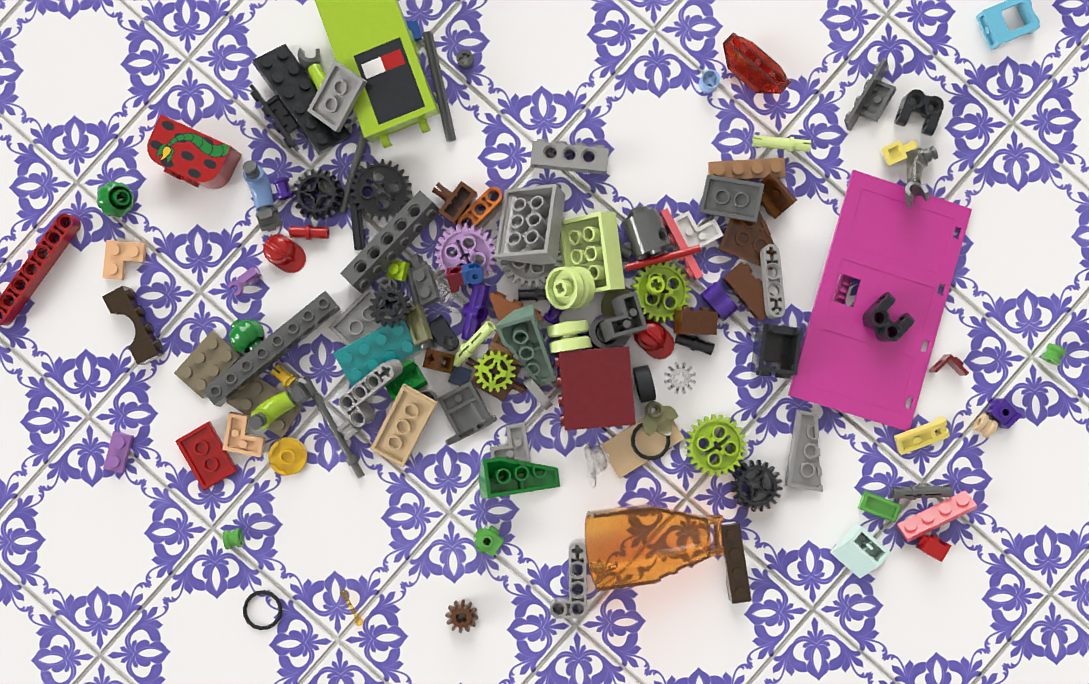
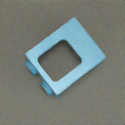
(994, 25)

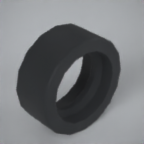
(644, 384)

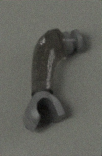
(914, 168)

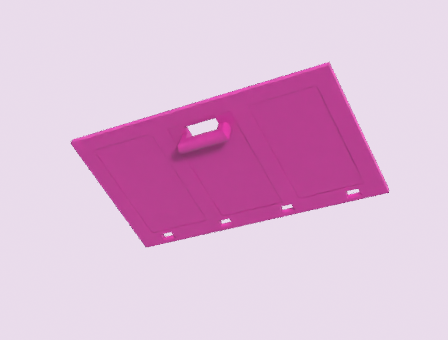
(888, 252)

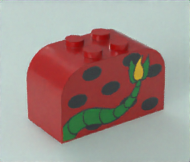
(191, 154)

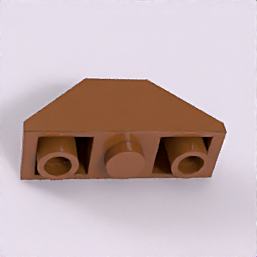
(504, 307)

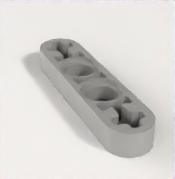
(776, 281)

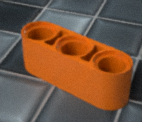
(483, 201)

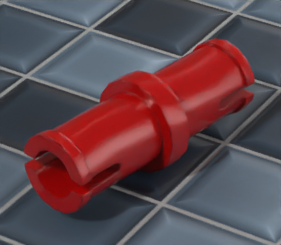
(309, 232)

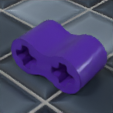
(719, 301)

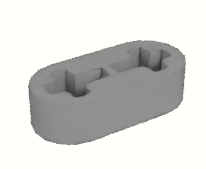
(538, 393)

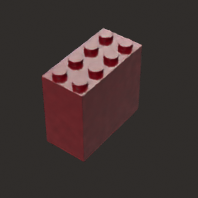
(595, 388)

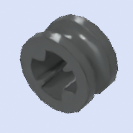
(460, 56)

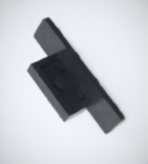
(282, 120)

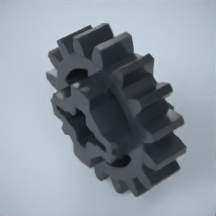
(383, 310)

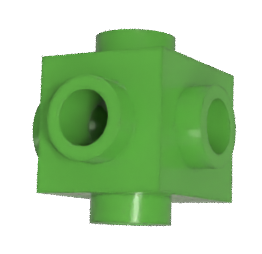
(488, 547)

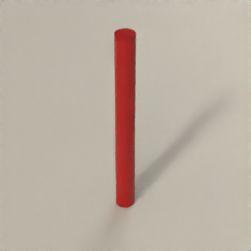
(662, 258)

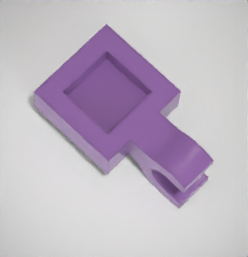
(247, 278)

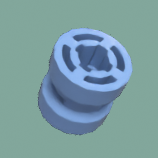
(709, 77)

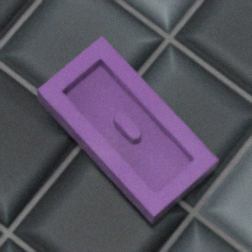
(118, 452)

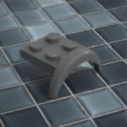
(465, 412)

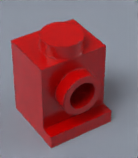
(933, 546)

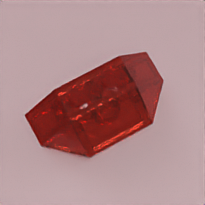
(754, 66)

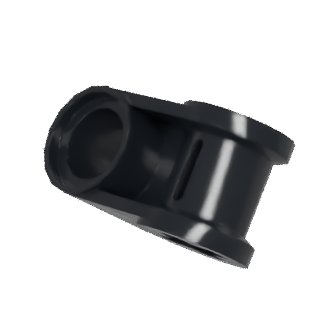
(442, 331)

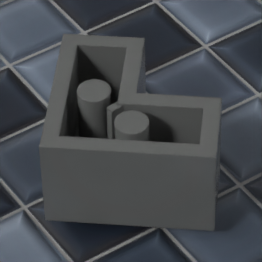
(628, 318)

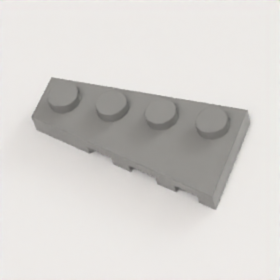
(803, 461)

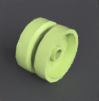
(570, 287)
(568, 334)

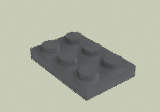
(732, 198)

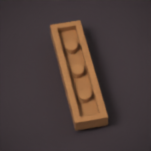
(748, 169)

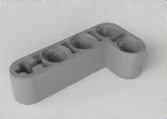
(359, 398)
(574, 578)

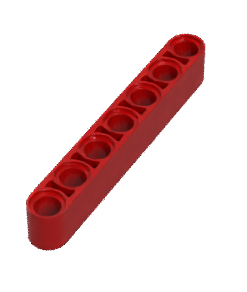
(43, 266)

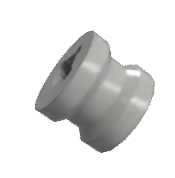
(348, 430)

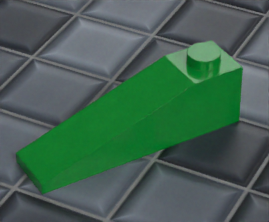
(508, 476)

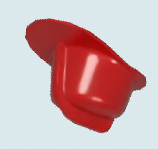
(284, 253)
(655, 340)

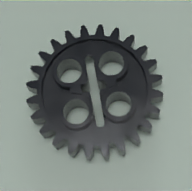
(391, 176)

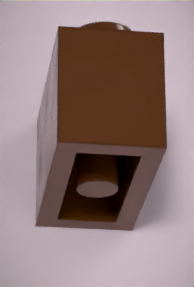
(695, 322)

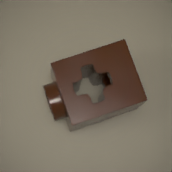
(434, 358)

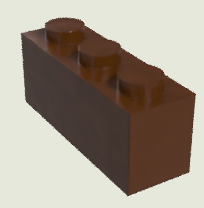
(747, 290)

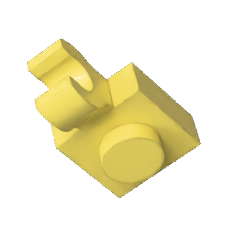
(897, 152)

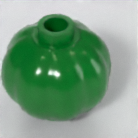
(115, 199)
(246, 335)

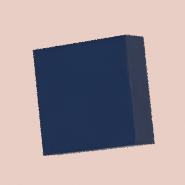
(460, 375)

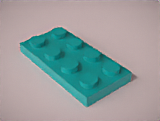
(374, 349)

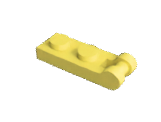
(922, 436)

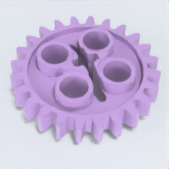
(481, 246)

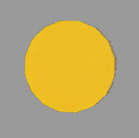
(287, 456)

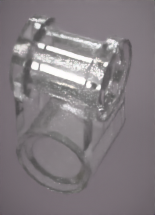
(448, 297)

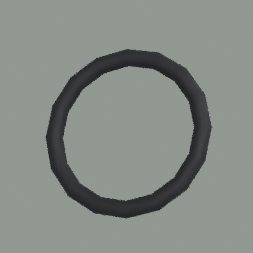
(644, 456)
(257, 626)

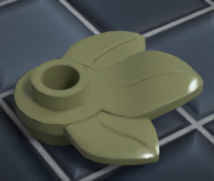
(660, 421)

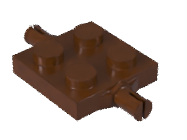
(503, 393)

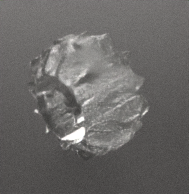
(682, 384)

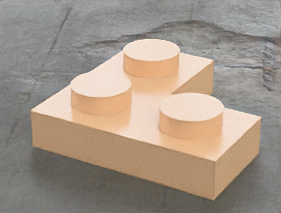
(118, 253)
(238, 440)

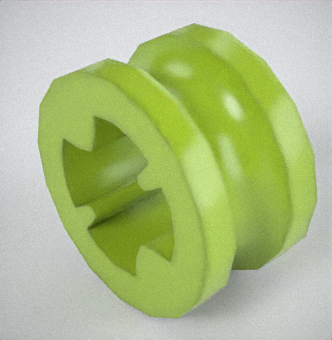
(652, 290)

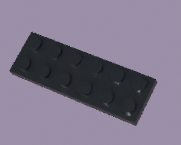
(296, 93)

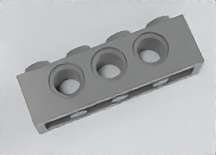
(559, 162)

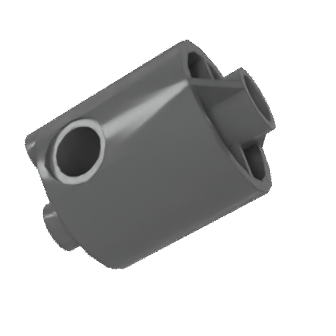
(646, 232)

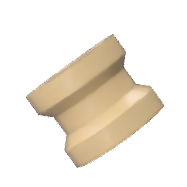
(985, 425)

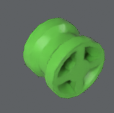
(1053, 354)
(233, 538)

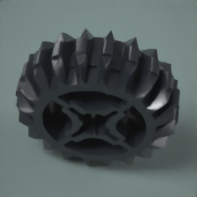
(317, 202)
(771, 493)

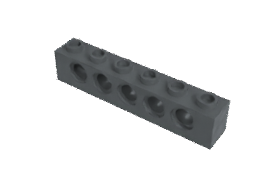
(390, 242)

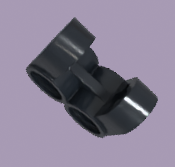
(921, 107)
(884, 322)

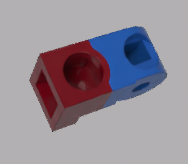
(464, 275)

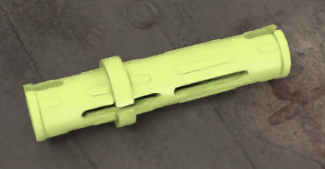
(781, 143)
(467, 349)

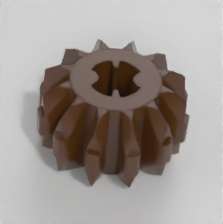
(464, 622)

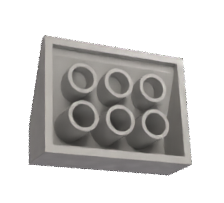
(530, 224)

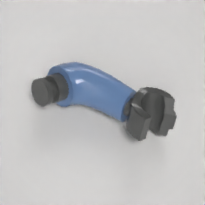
(261, 190)

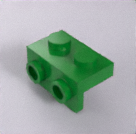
(410, 376)

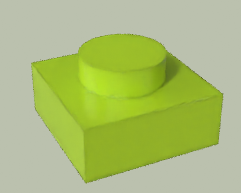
(398, 270)

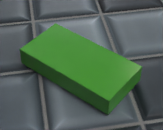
(879, 506)

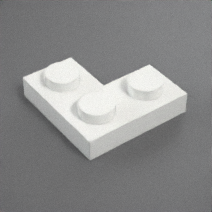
(697, 235)

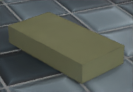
(418, 325)

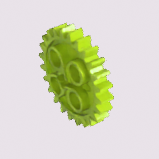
(676, 295)
(724, 459)

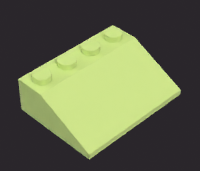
(594, 244)

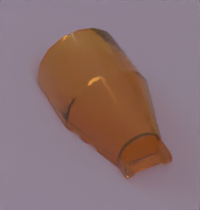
(646, 543)

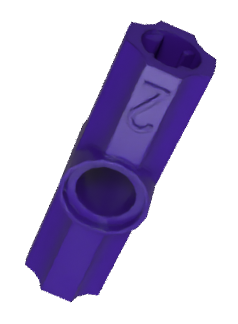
(475, 310)

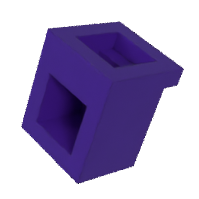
(995, 413)

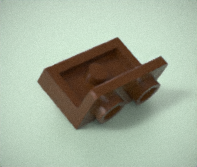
(776, 196)

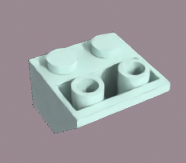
(860, 551)

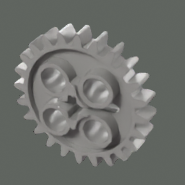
(531, 276)

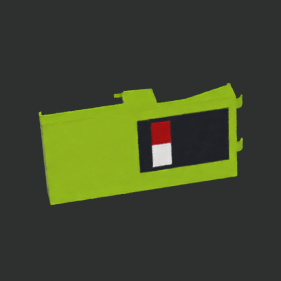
(381, 49)

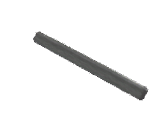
(439, 86)

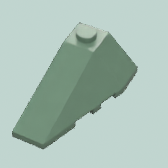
(524, 338)

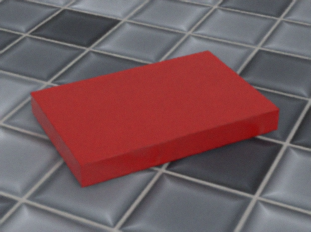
(206, 456)

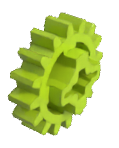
(486, 369)

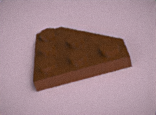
(746, 240)

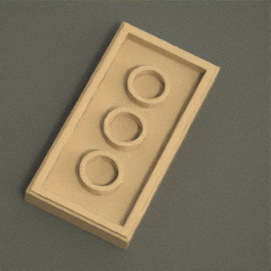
(403, 425)
(622, 455)

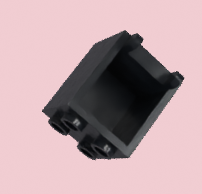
(777, 345)

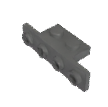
(873, 98)

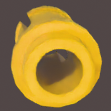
(283, 376)

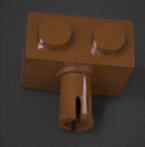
(455, 202)

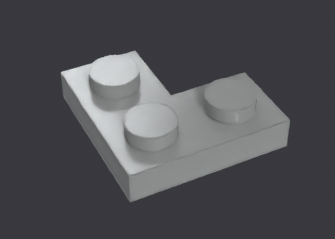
(517, 444)

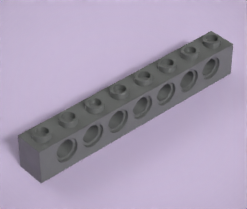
(271, 349)

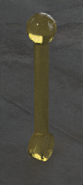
(359, 621)

